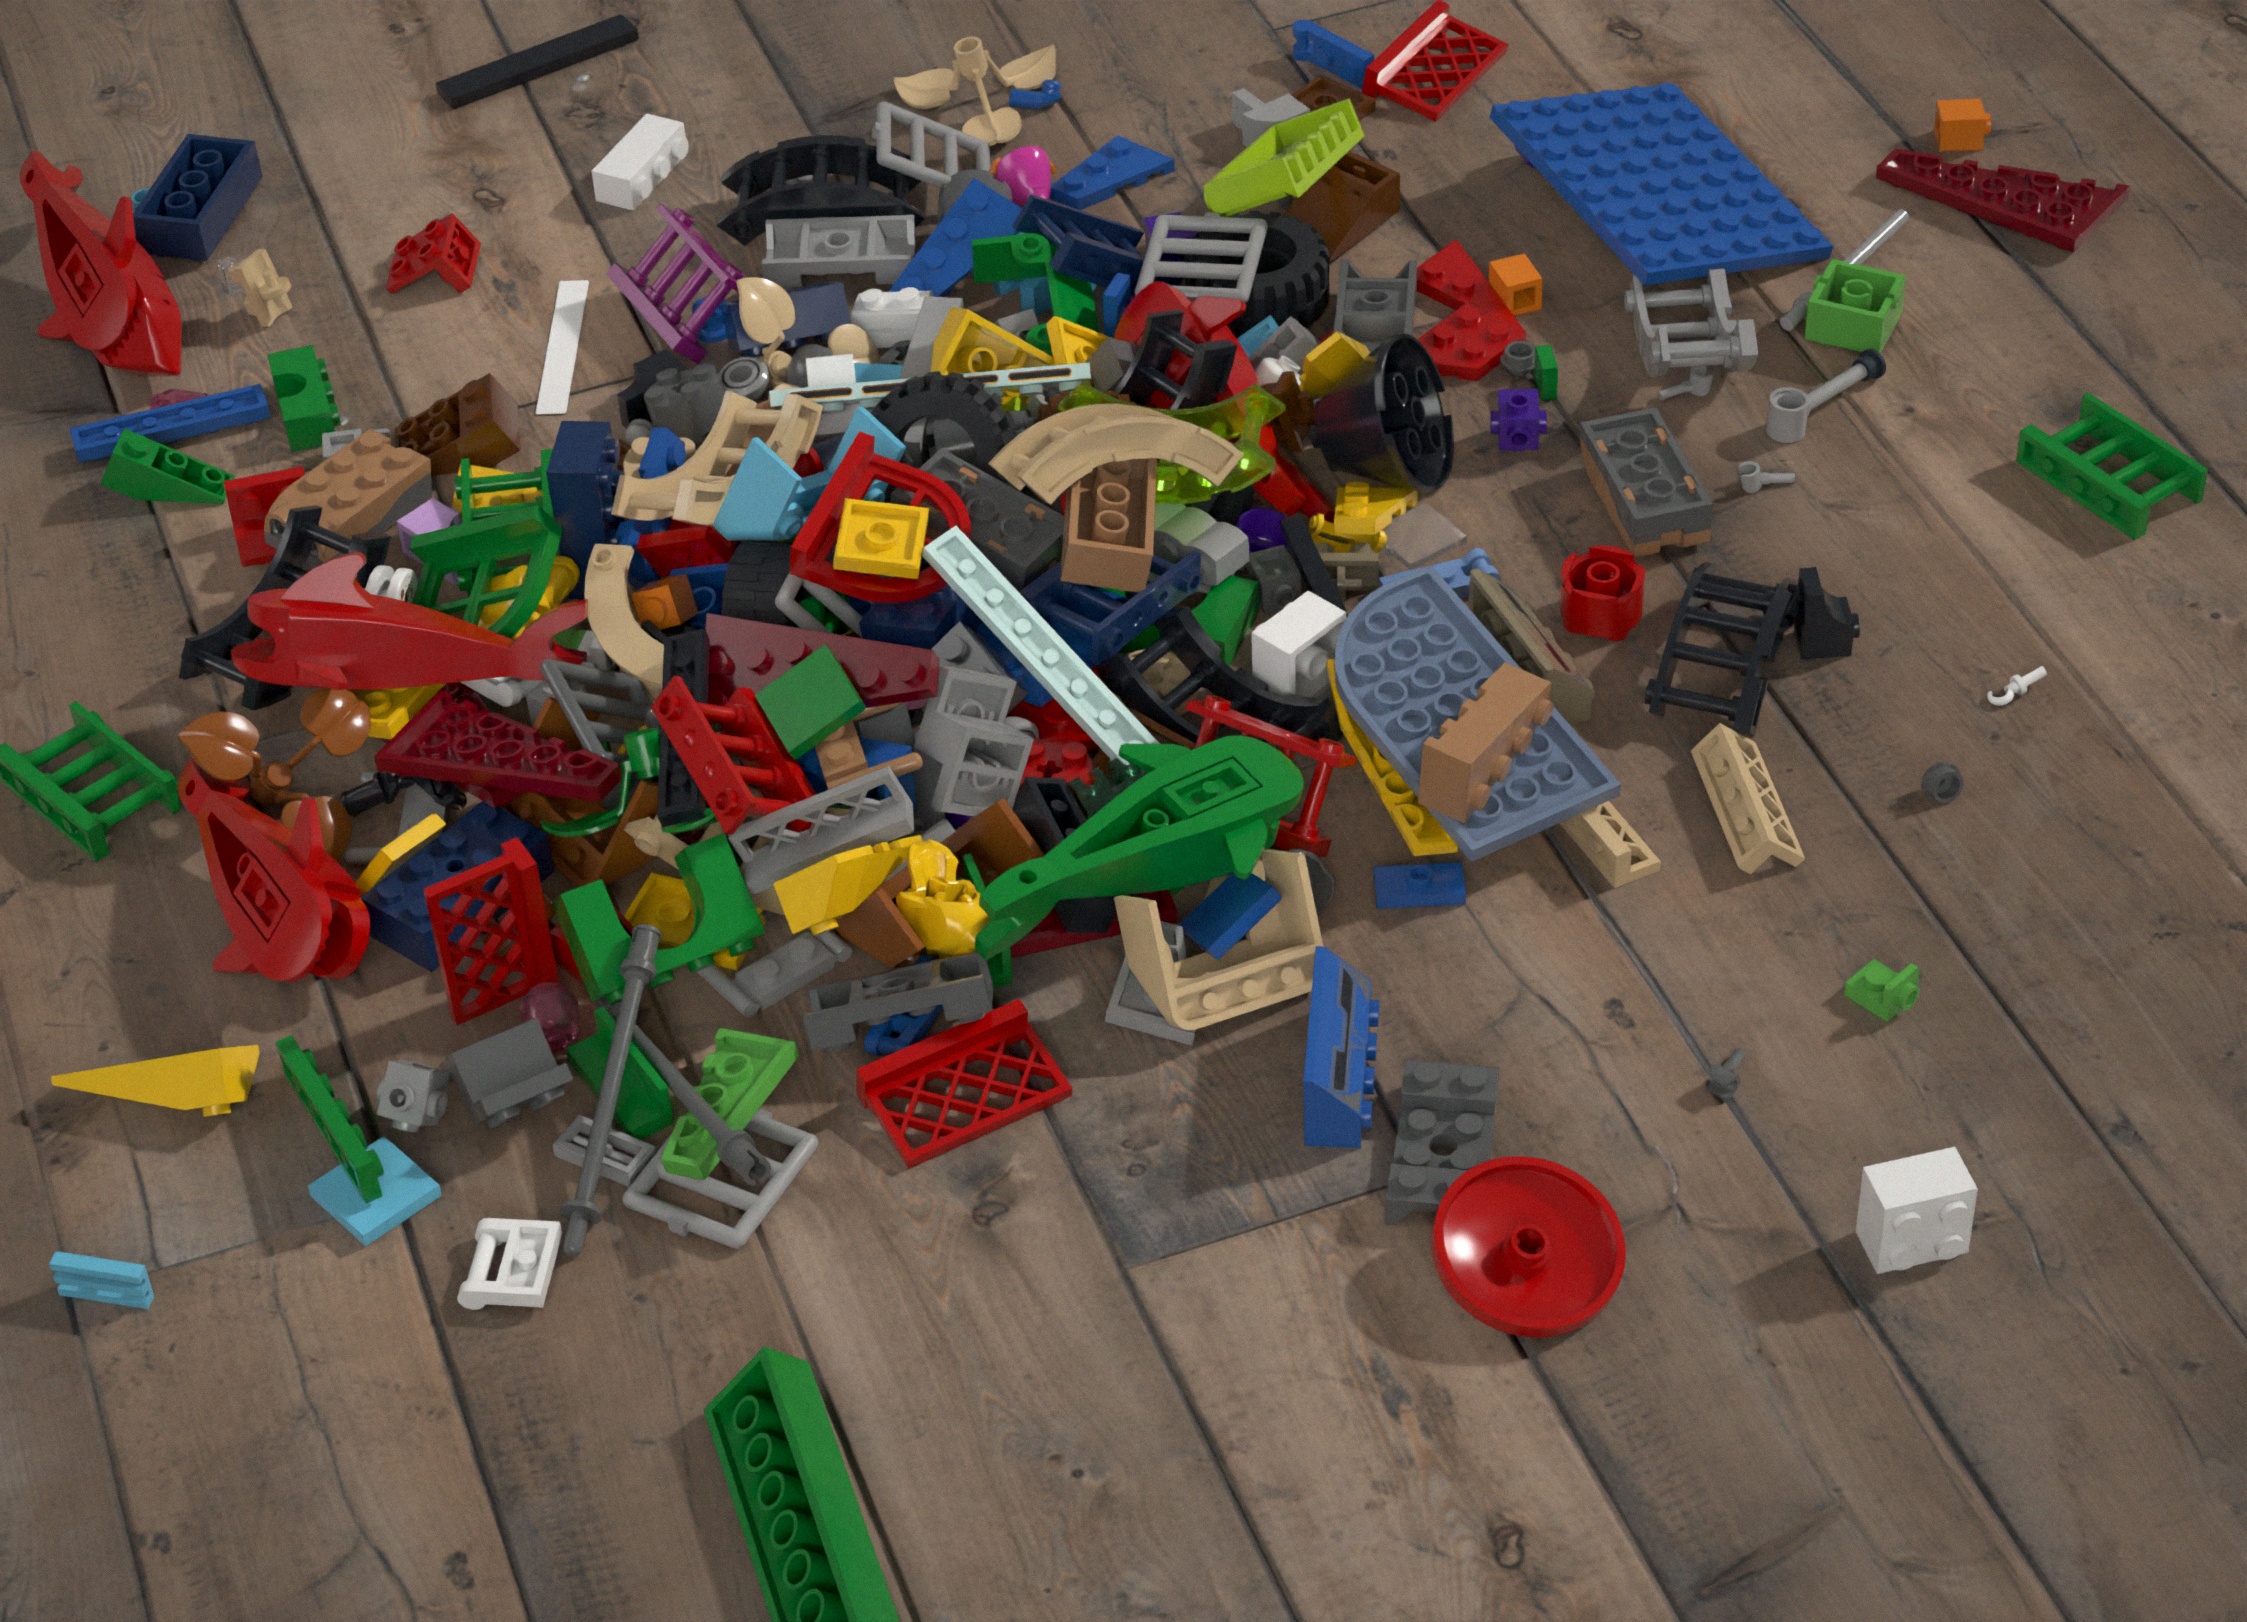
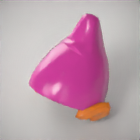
(1026, 173)

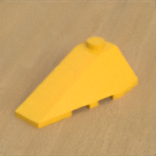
(976, 345)
(1330, 362)
(838, 884)
(181, 1082)

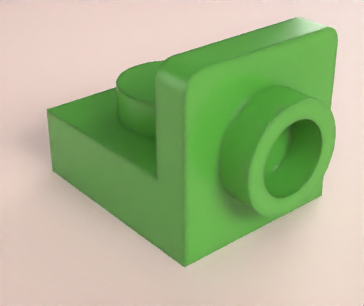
(1883, 989)

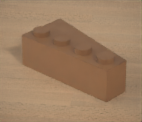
(1482, 742)

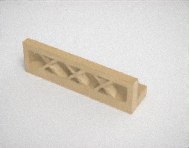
(1745, 799)
(1606, 849)

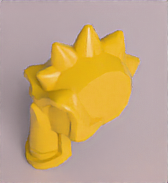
(561, 582)
(937, 906)

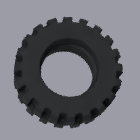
(1288, 277)
(954, 399)

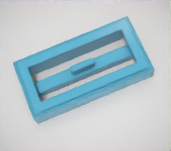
(102, 1280)

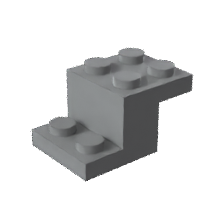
(969, 737)

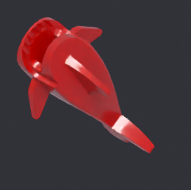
(1207, 322)
(345, 638)
(275, 886)

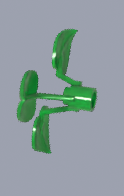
(643, 756)

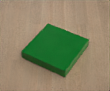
(810, 701)

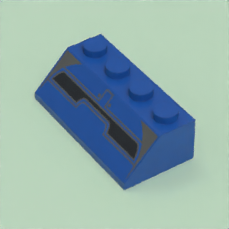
(1338, 1054)

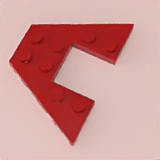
(1476, 334)

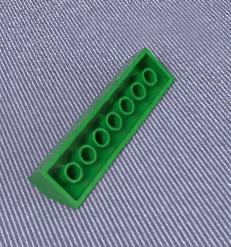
(795, 1496)

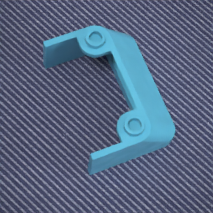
(774, 502)

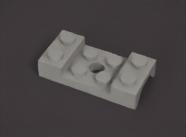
(865, 243)

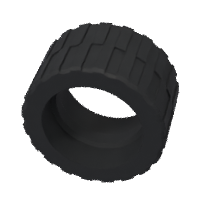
(754, 581)

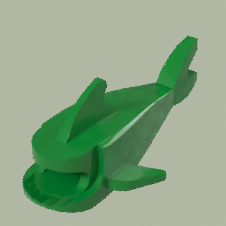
(1171, 829)

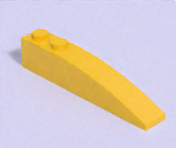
(1412, 819)

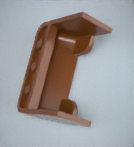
(996, 844)
(595, 856)

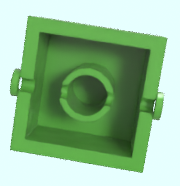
(1854, 306)

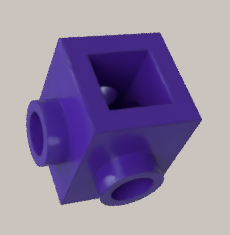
(1518, 420)

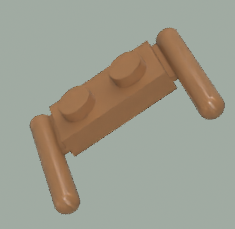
(844, 758)

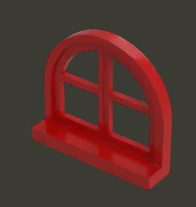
(852, 481)

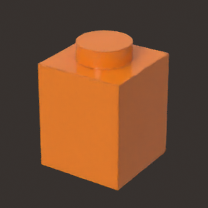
(1961, 124)
(1517, 283)
(665, 602)

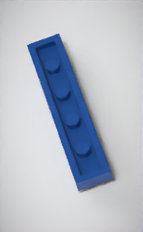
(173, 421)

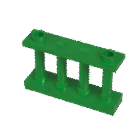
(467, 487)
(2105, 493)
(68, 810)

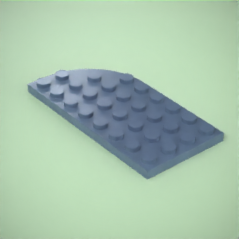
(1410, 665)

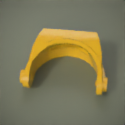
(1318, 526)

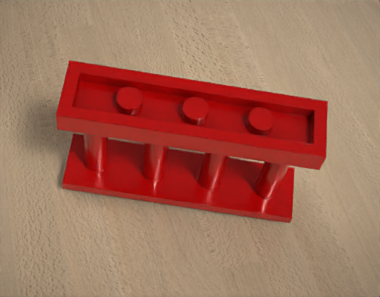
(749, 736)
(1328, 753)

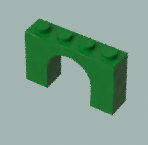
(1223, 614)
(722, 922)

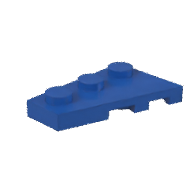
(1107, 169)

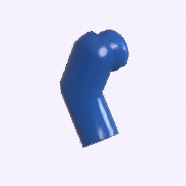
(1036, 100)

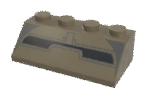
(1530, 644)

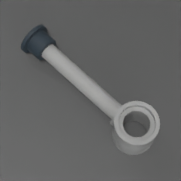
(1791, 406)

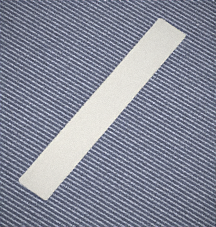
(562, 347)

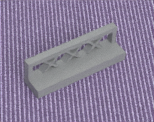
(828, 833)

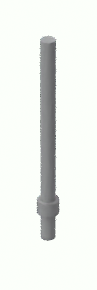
(1858, 257)

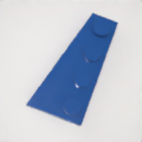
(948, 251)
(662, 455)

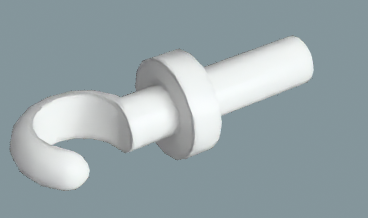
(2017, 685)

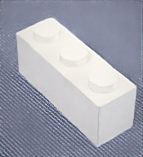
(639, 162)

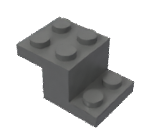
(507, 1074)

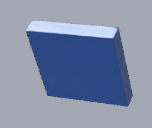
(1229, 913)

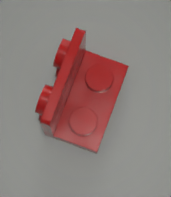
(440, 245)
(249, 504)
(685, 547)

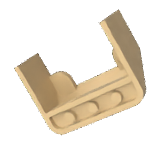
(1255, 973)

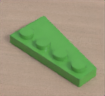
(735, 1086)

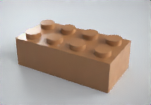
(1111, 526)

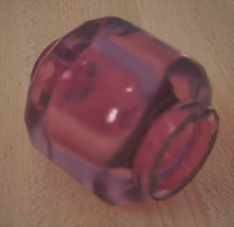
(555, 1011)

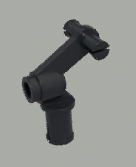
(387, 785)

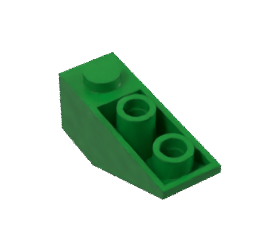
(159, 473)

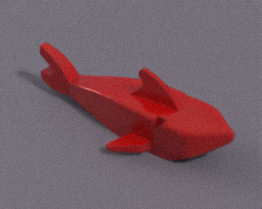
(101, 277)

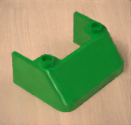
(1029, 257)

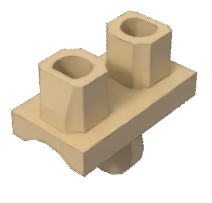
(263, 288)

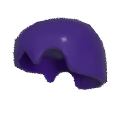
(1262, 529)

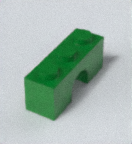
(304, 396)

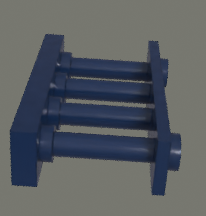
(1086, 243)
(1125, 620)

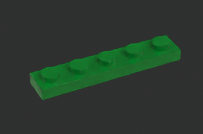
(331, 1118)

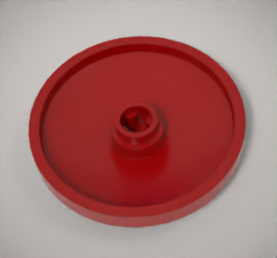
(1528, 1246)

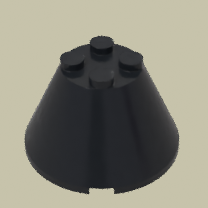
(1388, 419)

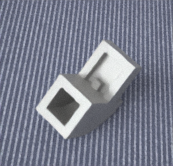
(1257, 117)

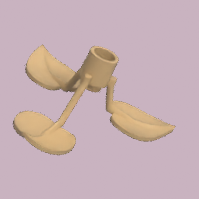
(934, 86)
(769, 309)

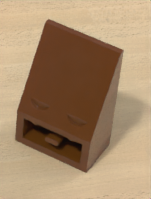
(1348, 202)
(470, 424)

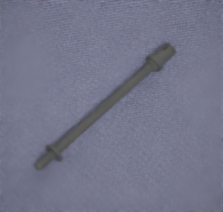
(637, 971)
(735, 1147)

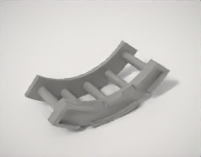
(1728, 341)

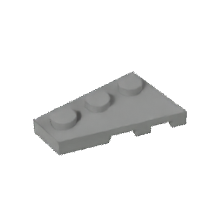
(1134, 1008)

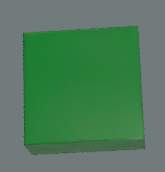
(1546, 372)

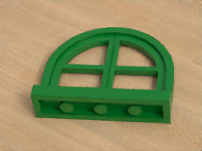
(482, 545)

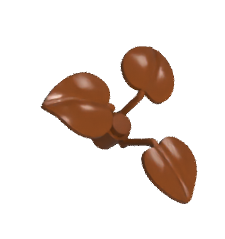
(225, 746)

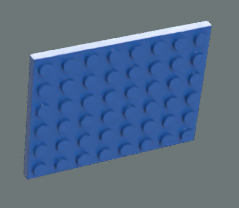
(1660, 183)

